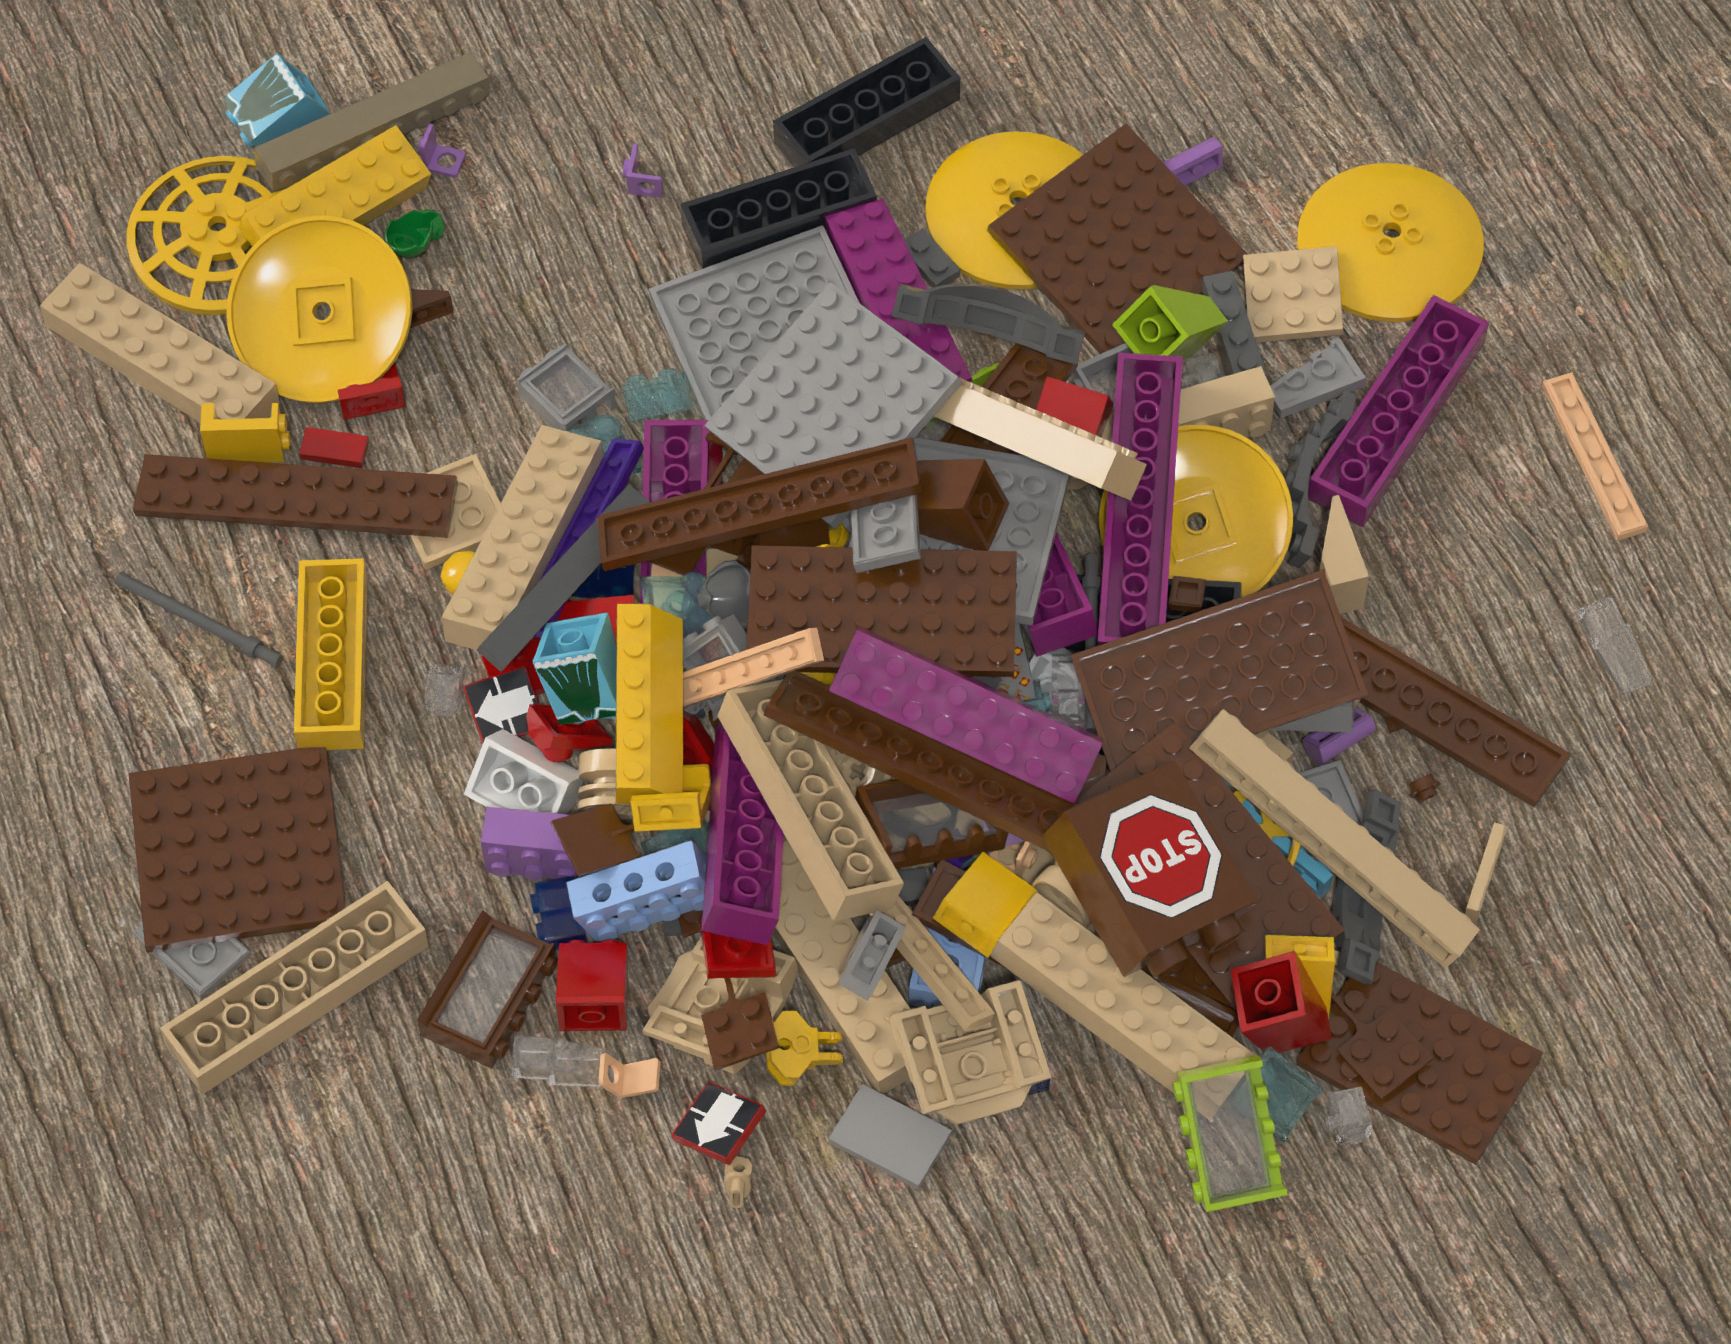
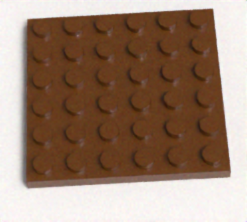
(1111, 233)
(236, 848)

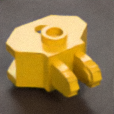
(800, 1049)

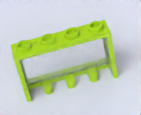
(1229, 1134)

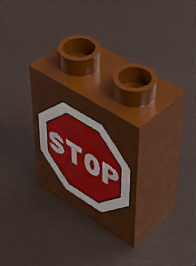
(1151, 872)

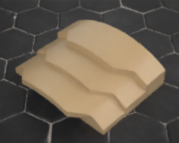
(689, 994)
(976, 1070)

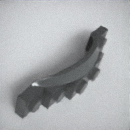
(991, 313)
(1297, 476)
(1358, 917)

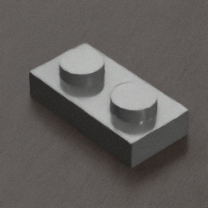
(931, 260)

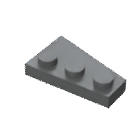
(1318, 380)

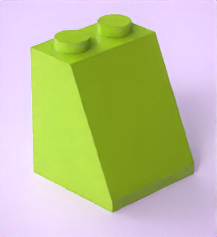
(1169, 322)

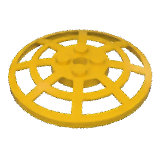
(196, 231)

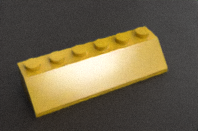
(648, 702)

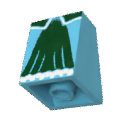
(273, 102)
(578, 668)

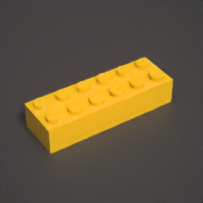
(351, 187)
(331, 654)

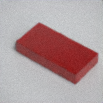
(334, 447)

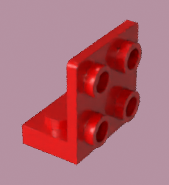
(372, 397)

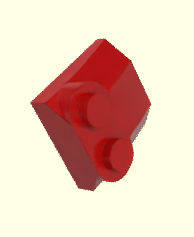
(560, 741)

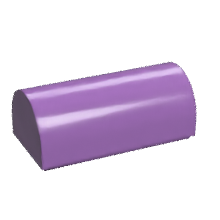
(1196, 161)
(1327, 745)

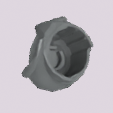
(727, 592)

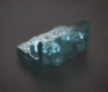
(656, 395)

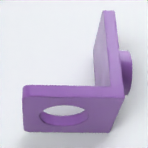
(431, 153)
(633, 179)

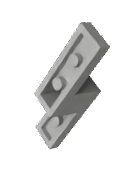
(871, 954)

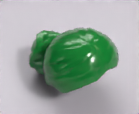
(413, 232)

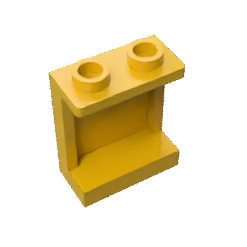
(245, 438)
(675, 810)
(984, 903)
(1315, 954)

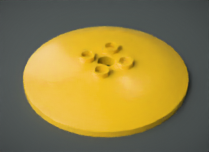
(977, 188)
(1396, 276)
(286, 281)
(1243, 507)

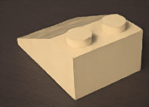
(1343, 561)

